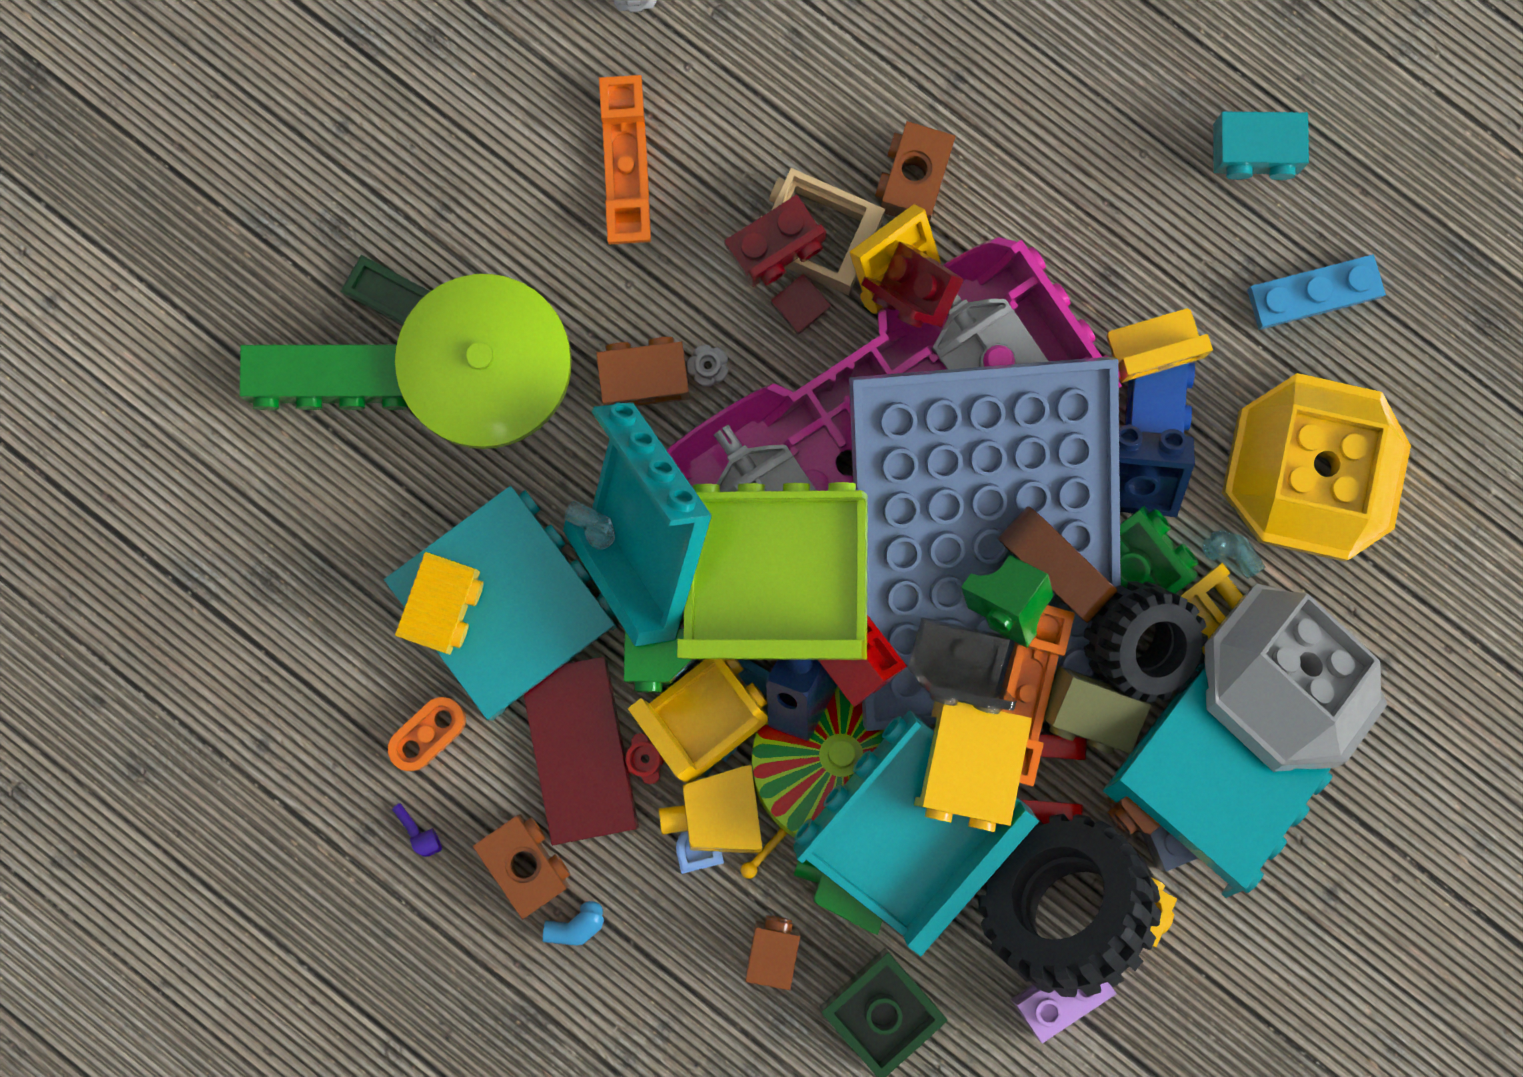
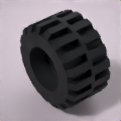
(1169, 658)

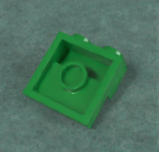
(1151, 554)

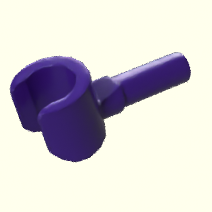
(423, 843)

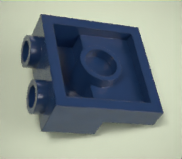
(1154, 469)

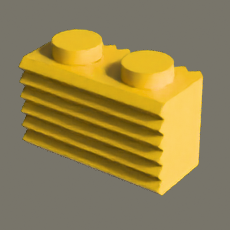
(439, 604)

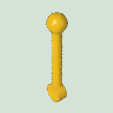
(749, 869)

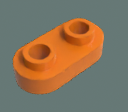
(427, 733)

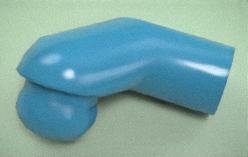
(579, 929)

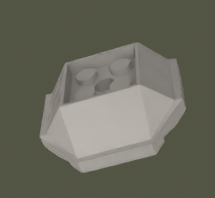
(1291, 681)

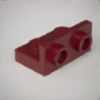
(776, 241)
(915, 287)

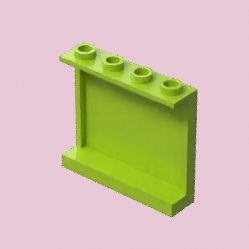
(780, 575)

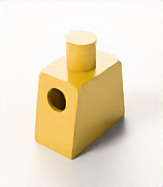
(717, 813)

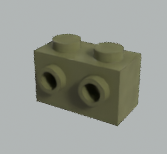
(1094, 711)

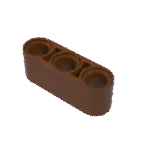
(1070, 574)

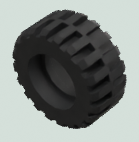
(1107, 943)

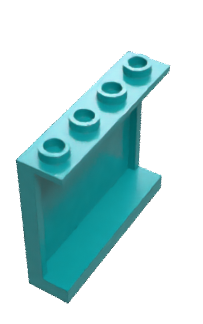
(655, 525)
(531, 605)
(1214, 789)
(891, 856)

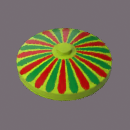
(799, 774)

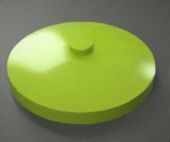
(483, 361)

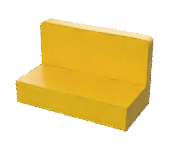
(1157, 344)

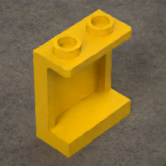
(702, 717)
(974, 765)

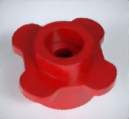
(640, 747)

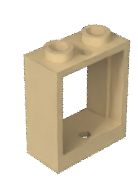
(839, 200)

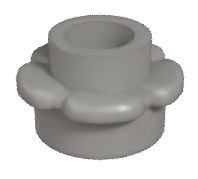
(716, 373)

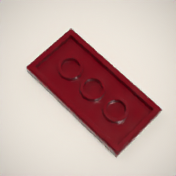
(580, 753)

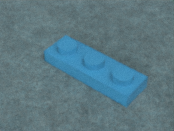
(1316, 292)

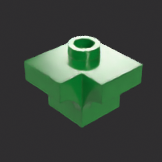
(1010, 599)

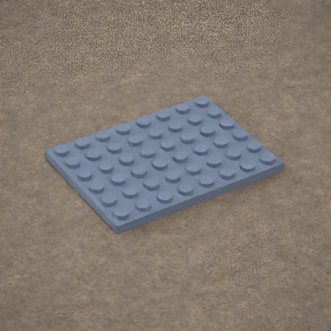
(952, 467)

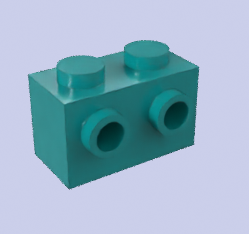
(1260, 144)

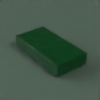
(382, 290)

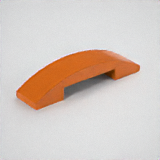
(625, 159)
(1031, 678)

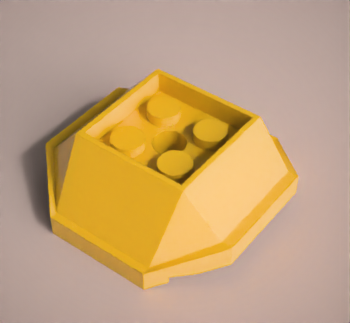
(1274, 474)

